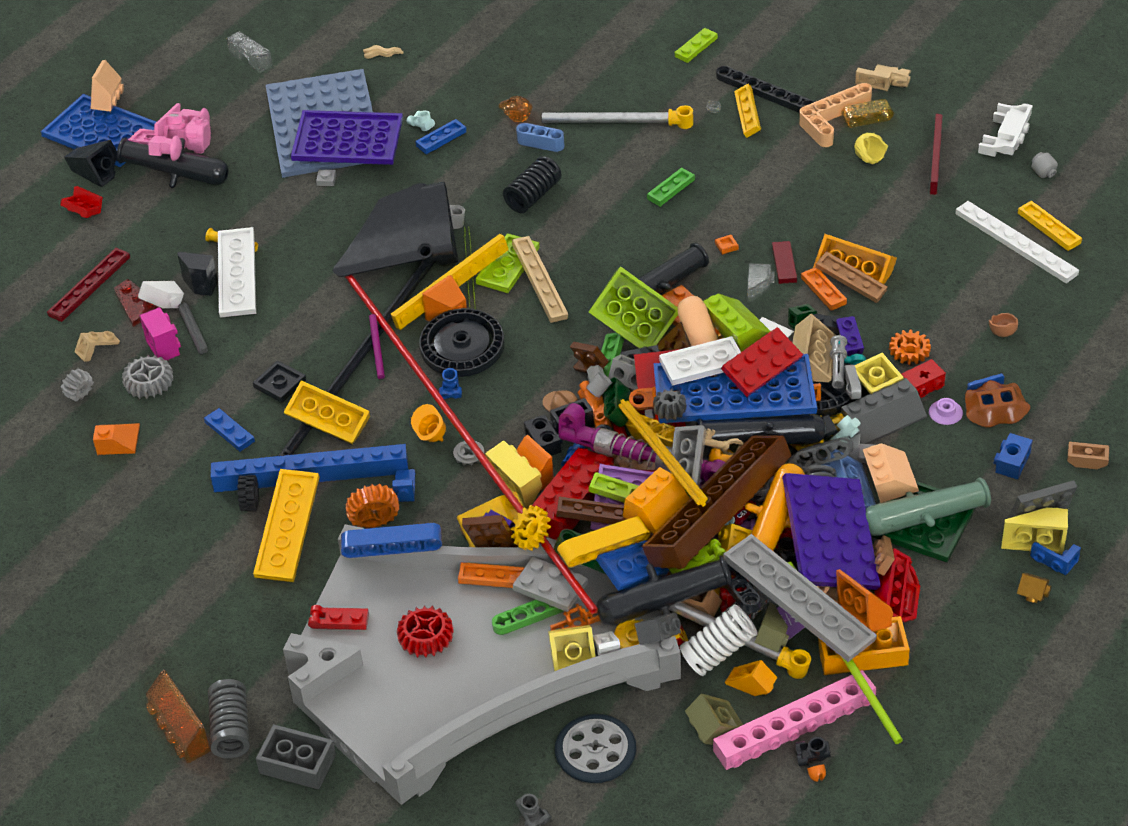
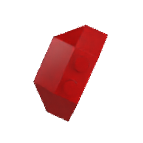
(900, 587)

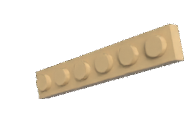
(540, 279)

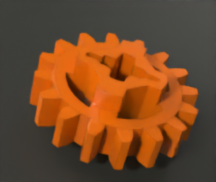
(909, 347)

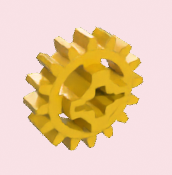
(531, 528)

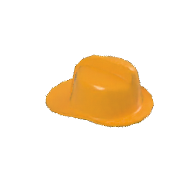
(428, 423)

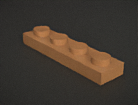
(851, 277)

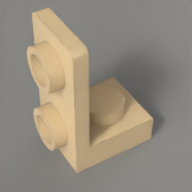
(87, 343)

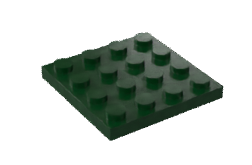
(936, 540)

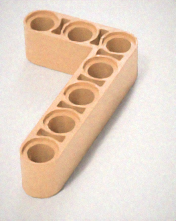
(815, 115)

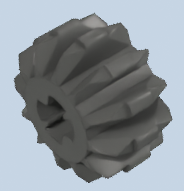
(669, 404)

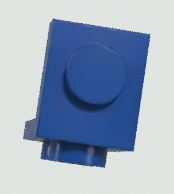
(404, 485)

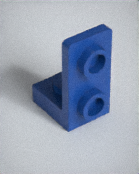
(1059, 563)

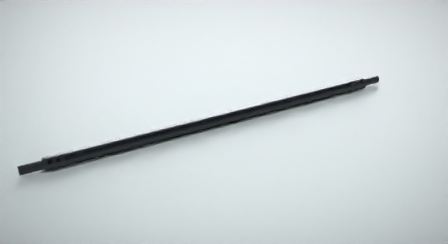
(361, 352)

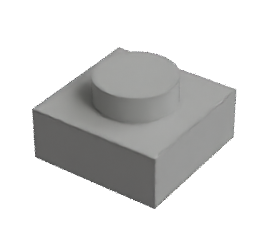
(326, 177)

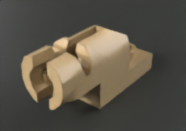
(883, 77)

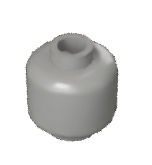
(1044, 165)

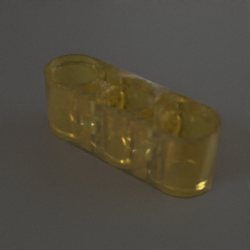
(867, 113)

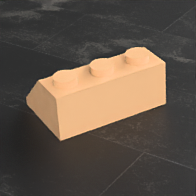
(105, 87)
(890, 472)

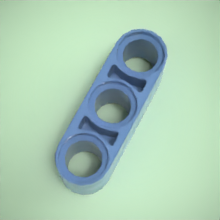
(540, 137)

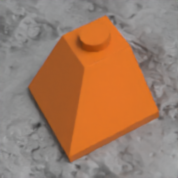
(443, 298)
(116, 438)

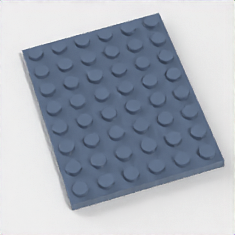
(325, 93)

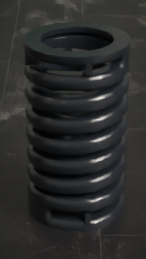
(532, 184)

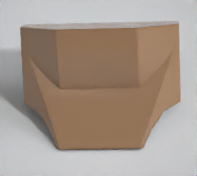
(1088, 455)

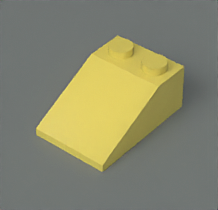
(1042, 526)

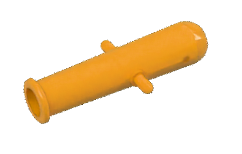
(773, 514)

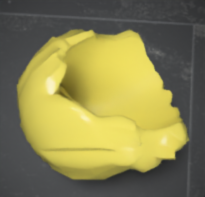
(870, 148)

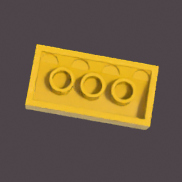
(327, 412)

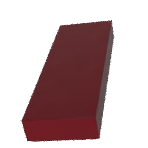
(784, 262)

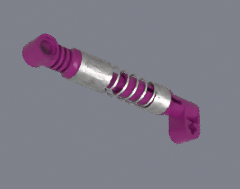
(611, 443)

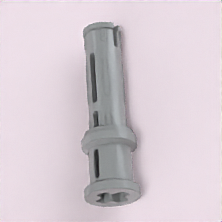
(838, 378)

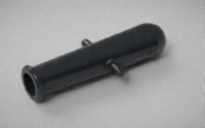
(188, 165)
(676, 269)
(795, 428)
(662, 592)

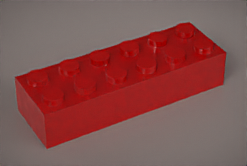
(570, 482)

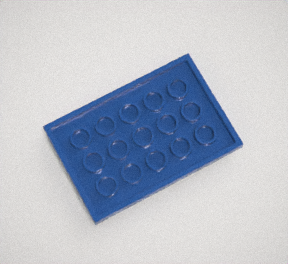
(85, 126)

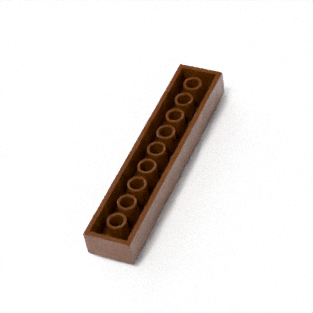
(726, 493)

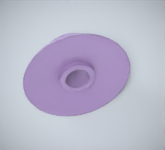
(945, 411)

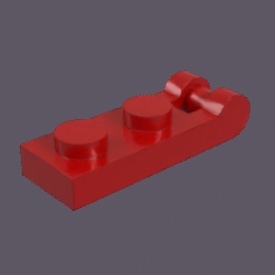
(338, 618)

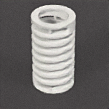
(718, 640)

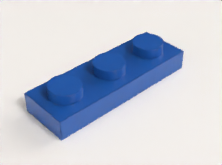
(440, 136)
(229, 429)

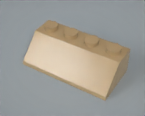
(814, 339)

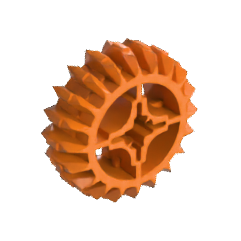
(372, 506)

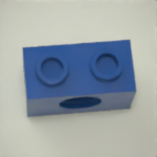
(1013, 456)

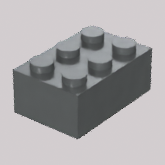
(296, 756)

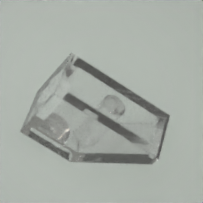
(759, 280)

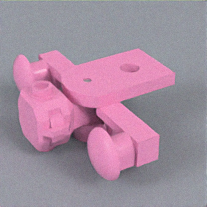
(174, 125)

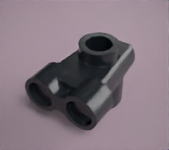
(815, 750)

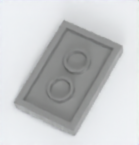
(547, 584)

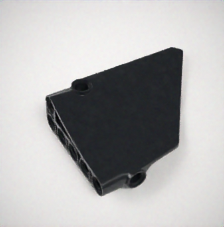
(402, 231)

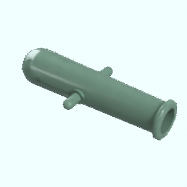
(926, 507)

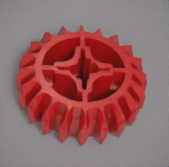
(425, 627)

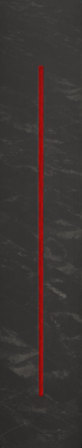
(470, 441)

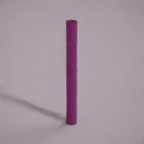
(376, 346)

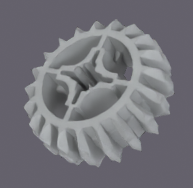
(158, 380)

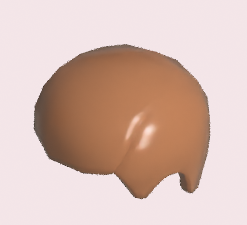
(1003, 324)

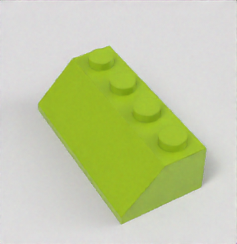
(735, 320)

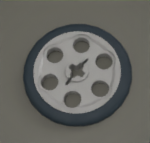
(607, 770)

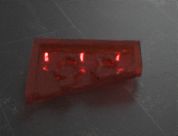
(127, 294)

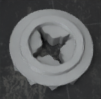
(461, 450)

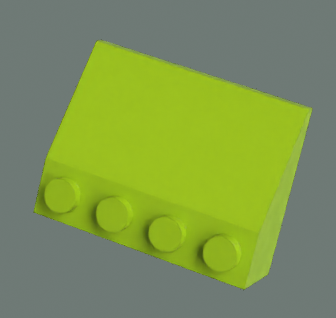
(634, 310)

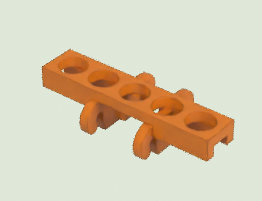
(570, 622)

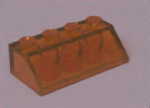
(177, 719)

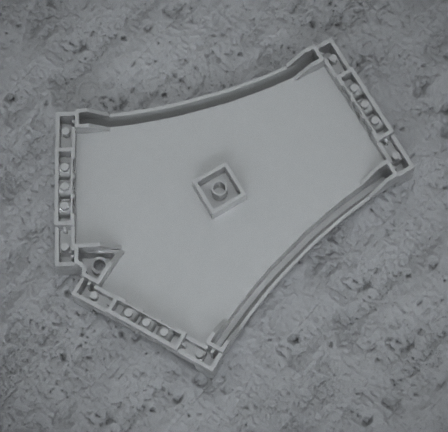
(413, 714)

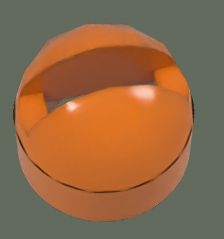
(817, 772)

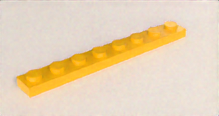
(460, 273)

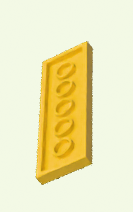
(286, 525)

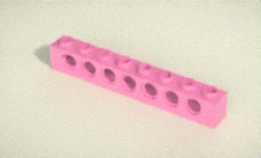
(790, 721)

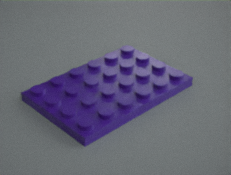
(347, 137)
(830, 529)

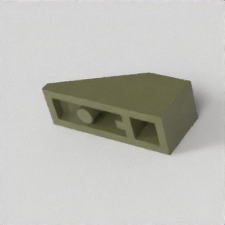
(772, 630)

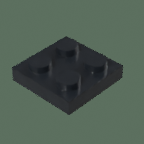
(279, 381)

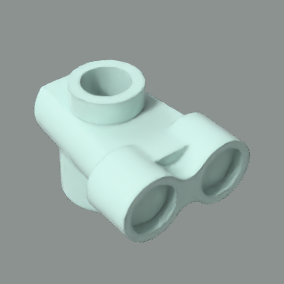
(421, 119)
(847, 427)

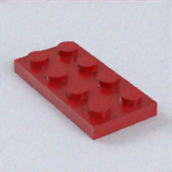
(762, 361)

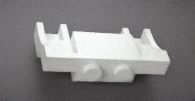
(1011, 132)

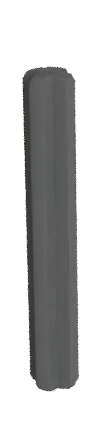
(193, 328)

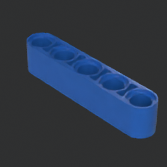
(391, 540)

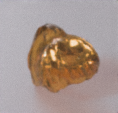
(516, 108)

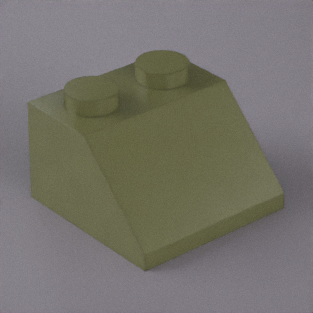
(712, 717)

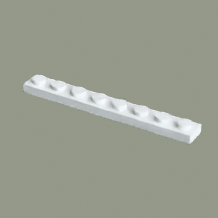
(1017, 242)

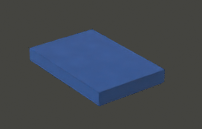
(627, 566)

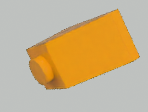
(752, 678)

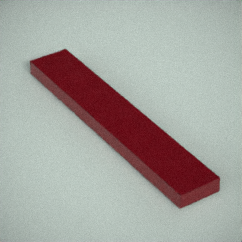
(936, 154)
(88, 284)

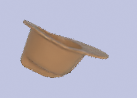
(557, 399)

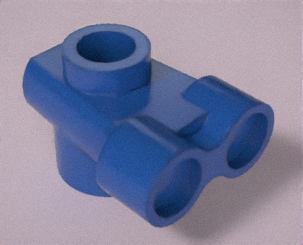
(450, 384)

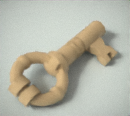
(724, 446)

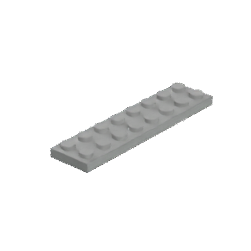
(800, 597)

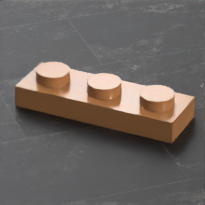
(883, 554)

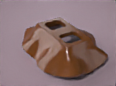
(1000, 411)

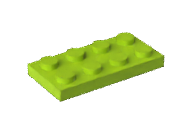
(505, 270)

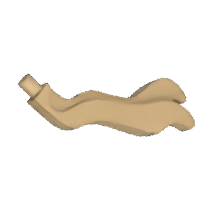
(377, 50)

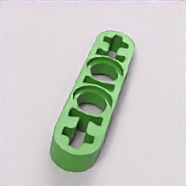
(526, 609)

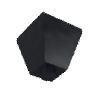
(94, 162)

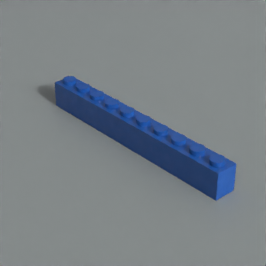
(329, 465)

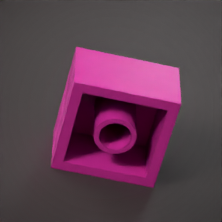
(160, 334)

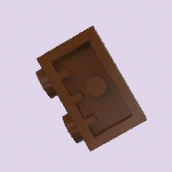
(587, 356)

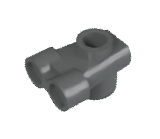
(532, 811)

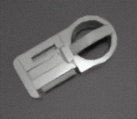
(853, 384)

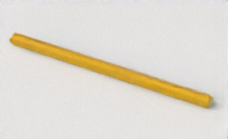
(663, 453)

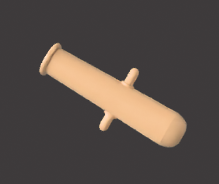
(696, 321)

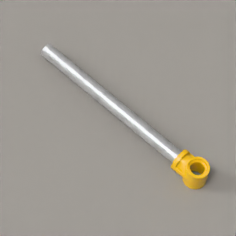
(682, 117)
(795, 661)

